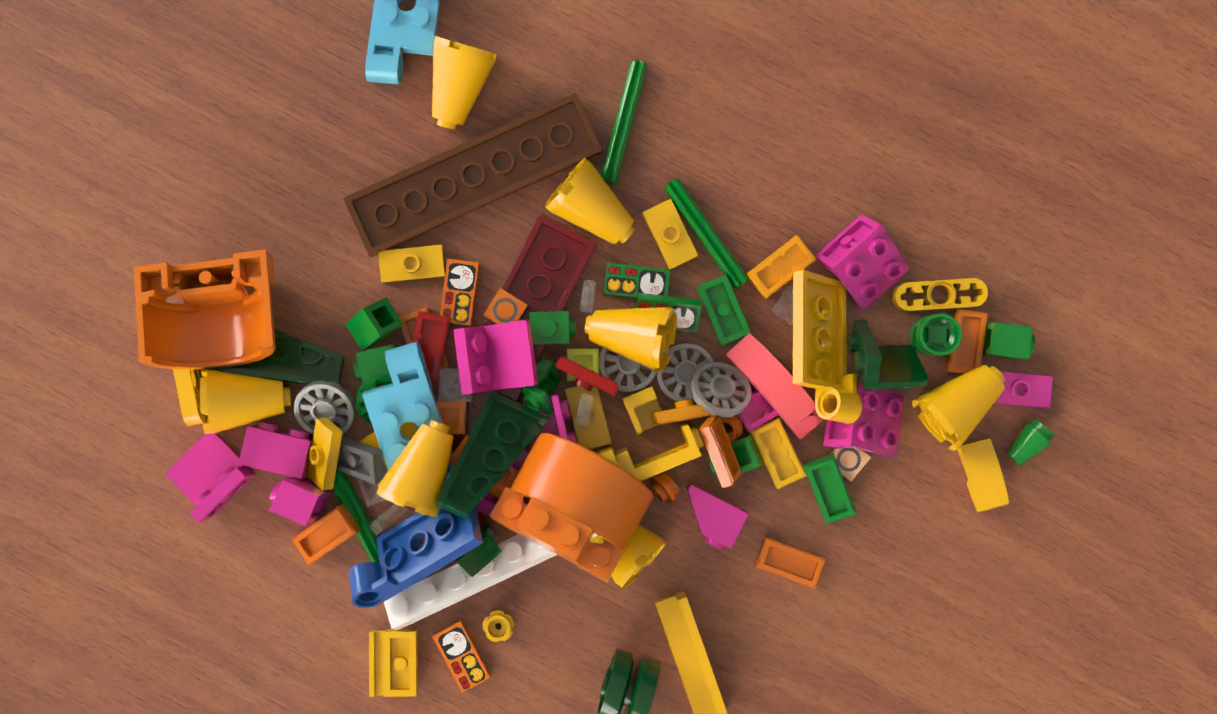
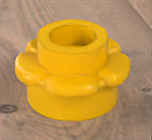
(492, 632)

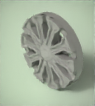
(626, 367)
(683, 371)
(720, 389)
(324, 406)

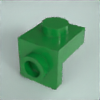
(552, 327)
(537, 395)
(746, 454)

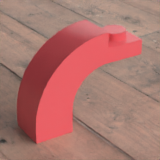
(775, 385)

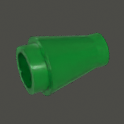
(1030, 442)

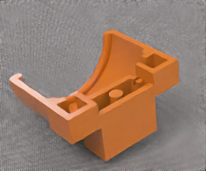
(220, 313)
(569, 500)

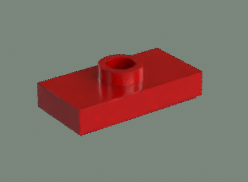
(432, 335)
(585, 377)

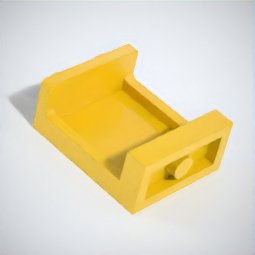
(665, 460)

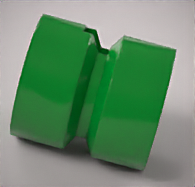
(935, 335)

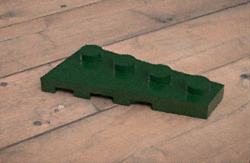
(294, 363)
(492, 448)

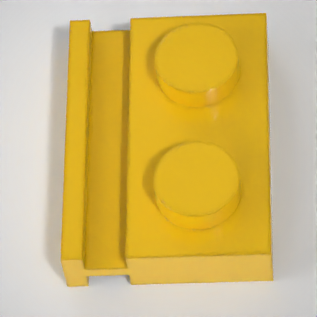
(393, 663)

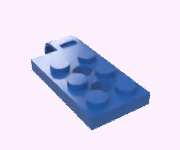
(404, 563)

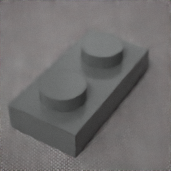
(361, 460)

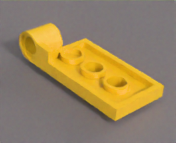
(823, 365)

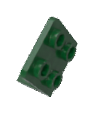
(884, 365)

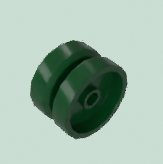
(622, 688)

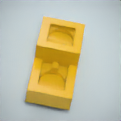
(984, 475)

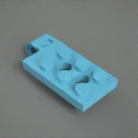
(398, 33)
(403, 401)

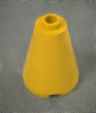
(457, 80)
(591, 204)
(635, 333)
(239, 399)
(960, 404)
(420, 470)
(639, 553)

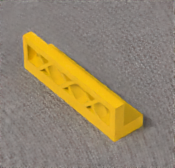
(690, 654)

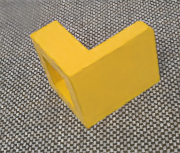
(640, 407)

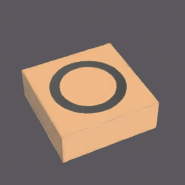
(850, 461)

